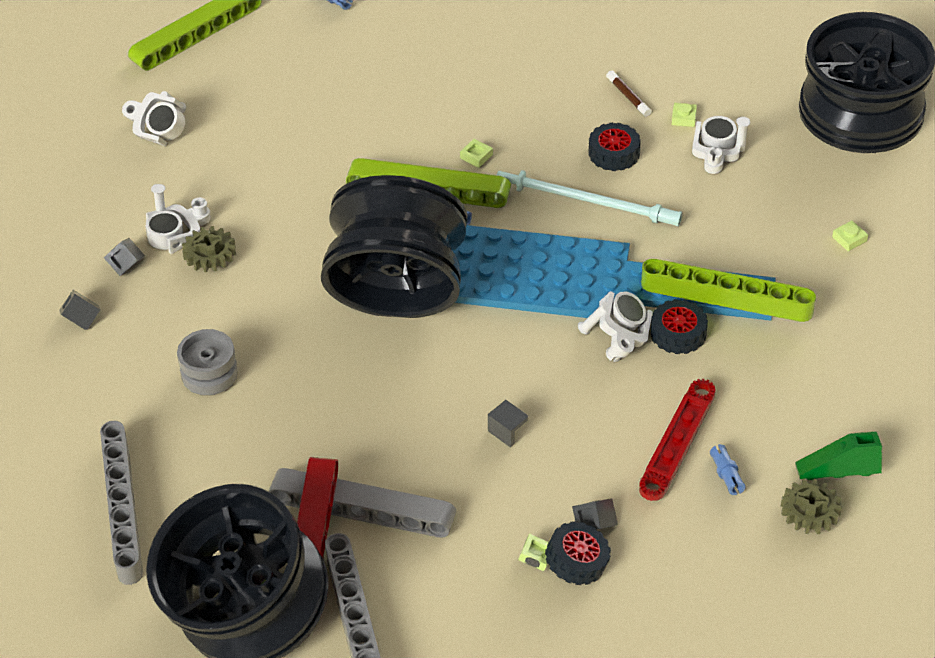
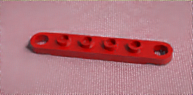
(677, 440)

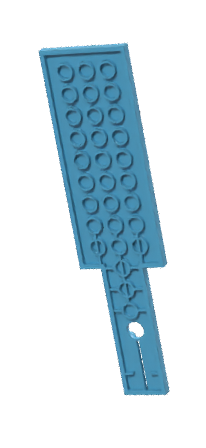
(555, 273)

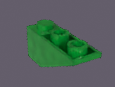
(844, 457)

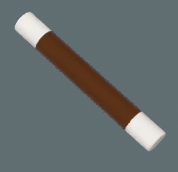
(628, 93)

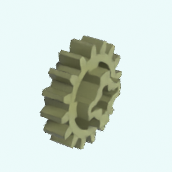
(209, 249)
(811, 506)

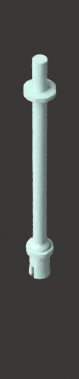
(655, 213)

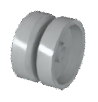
(207, 362)

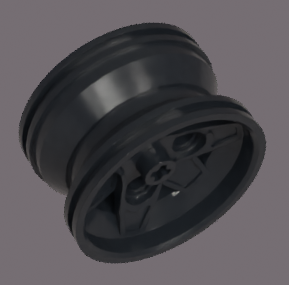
(866, 82)
(394, 247)
(246, 615)

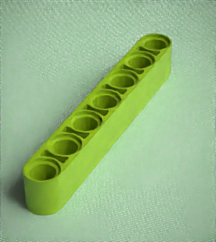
(189, 31)
(466, 186)
(728, 290)

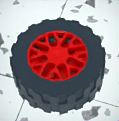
(614, 146)
(679, 326)
(577, 553)

